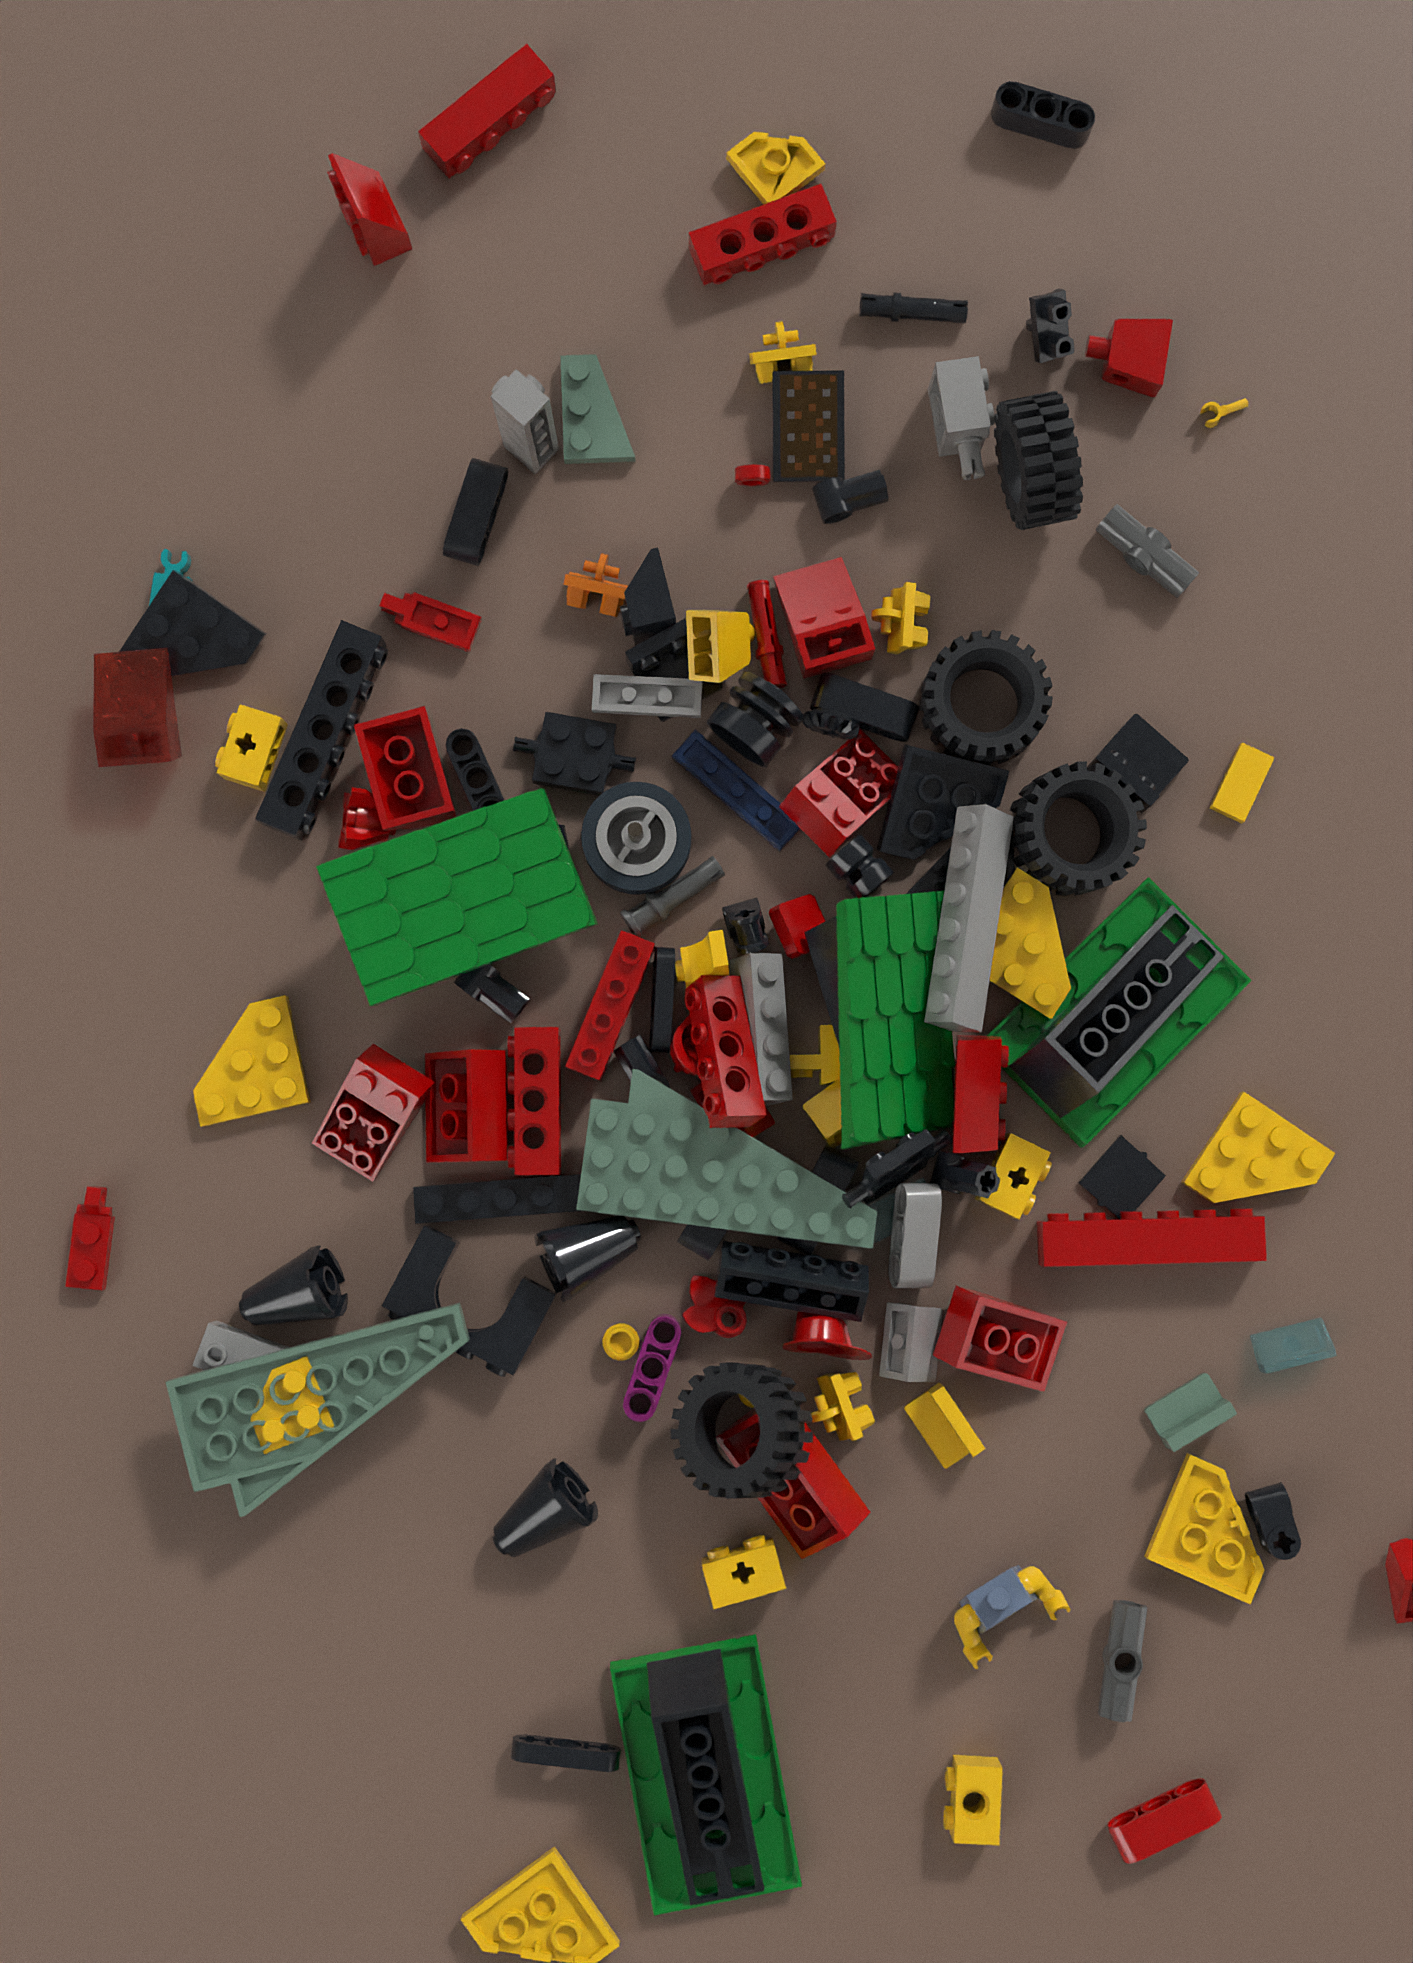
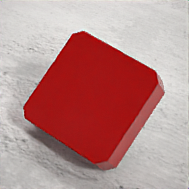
(792, 920)

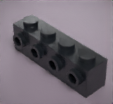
(792, 1281)

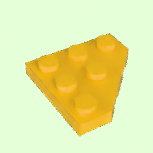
(1028, 946)
(255, 1067)
(1255, 1155)
(1206, 1533)
(542, 1916)

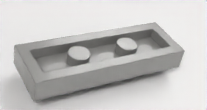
(647, 696)

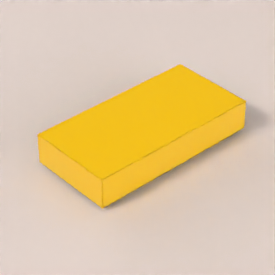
(1241, 782)

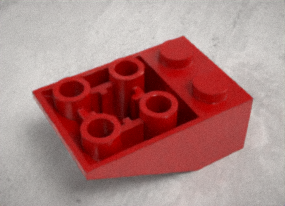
(368, 210)
(824, 617)
(842, 793)
(372, 1111)

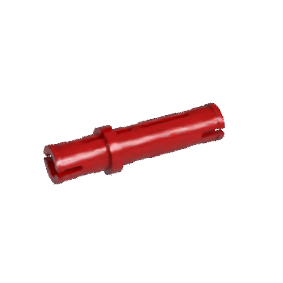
(769, 650)

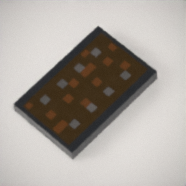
(808, 425)

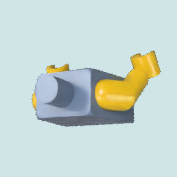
(1000, 1600)

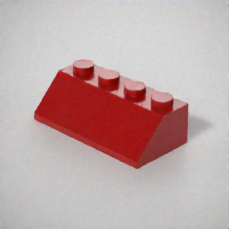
(813, 1508)

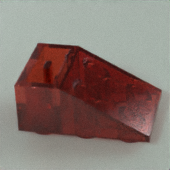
(134, 708)

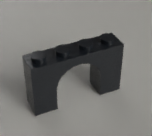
(499, 1344)

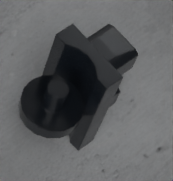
(1050, 326)

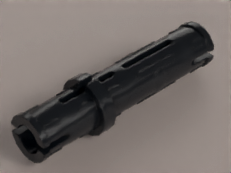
(906, 307)

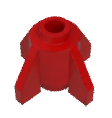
(360, 821)

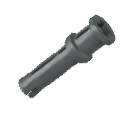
(658, 905)

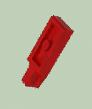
(433, 619)
(91, 1242)

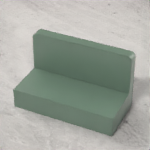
(1189, 1412)

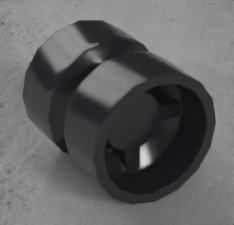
(858, 855)

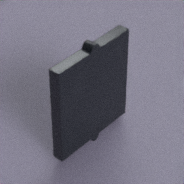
(1121, 1177)

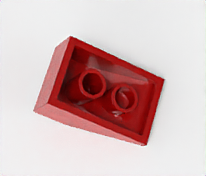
(999, 1339)

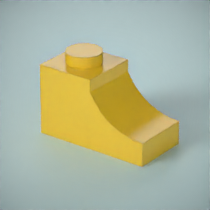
(703, 958)

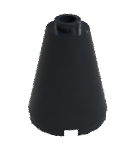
(585, 1252)
(297, 1291)
(545, 1511)

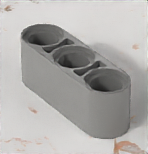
(915, 1235)

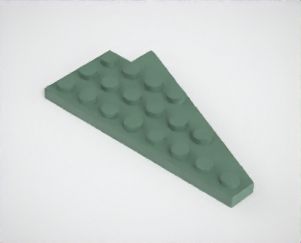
(669, 1166)
(355, 1375)

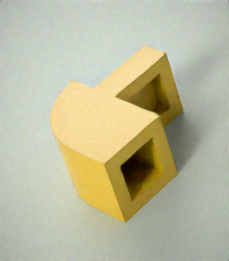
(825, 1062)

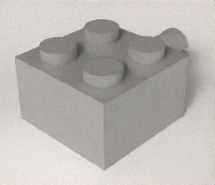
(961, 411)

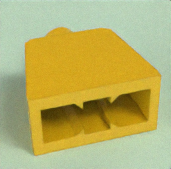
(717, 643)

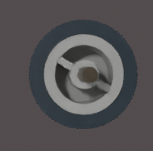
(636, 837)

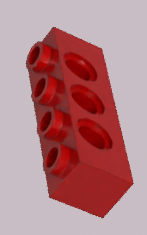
(806, 206)
(611, 1005)
(547, 1044)
(737, 1064)

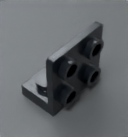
(666, 657)
(1142, 759)

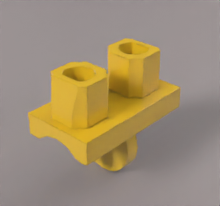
(766, 361)
(898, 618)
(836, 1408)

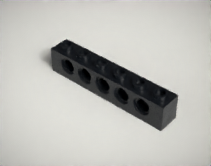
(348, 644)

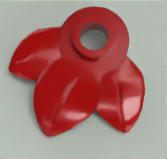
(708, 1310)

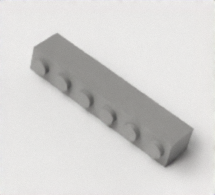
(969, 919)

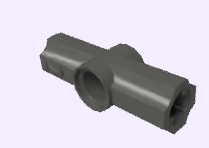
(1147, 551)
(1120, 1684)

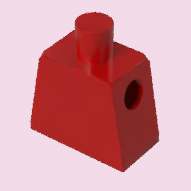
(1133, 353)

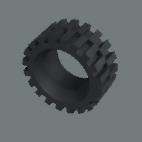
(1038, 460)
(1009, 662)
(1114, 815)
(780, 1431)

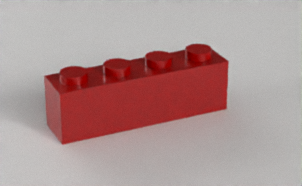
(488, 111)

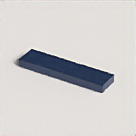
(736, 789)

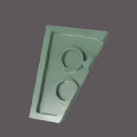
(589, 414)

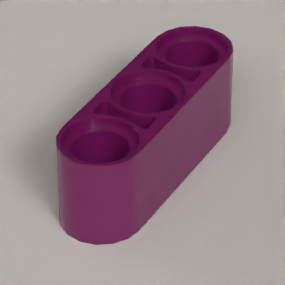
(652, 1385)

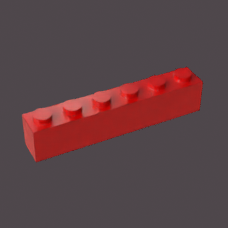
(1151, 1240)

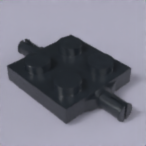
(574, 753)
(897, 1166)

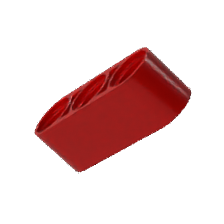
(1164, 1820)

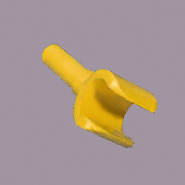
(1221, 411)

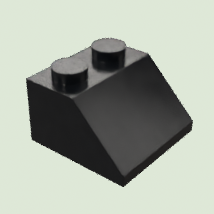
(647, 601)

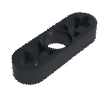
(662, 999)
(566, 1753)

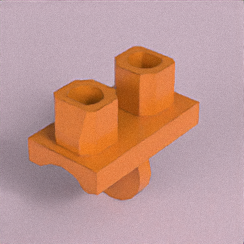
(581, 585)

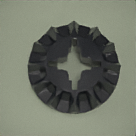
(831, 723)

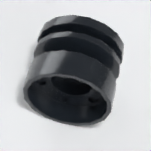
(759, 713)

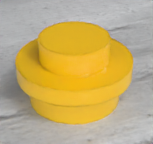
(620, 1341)

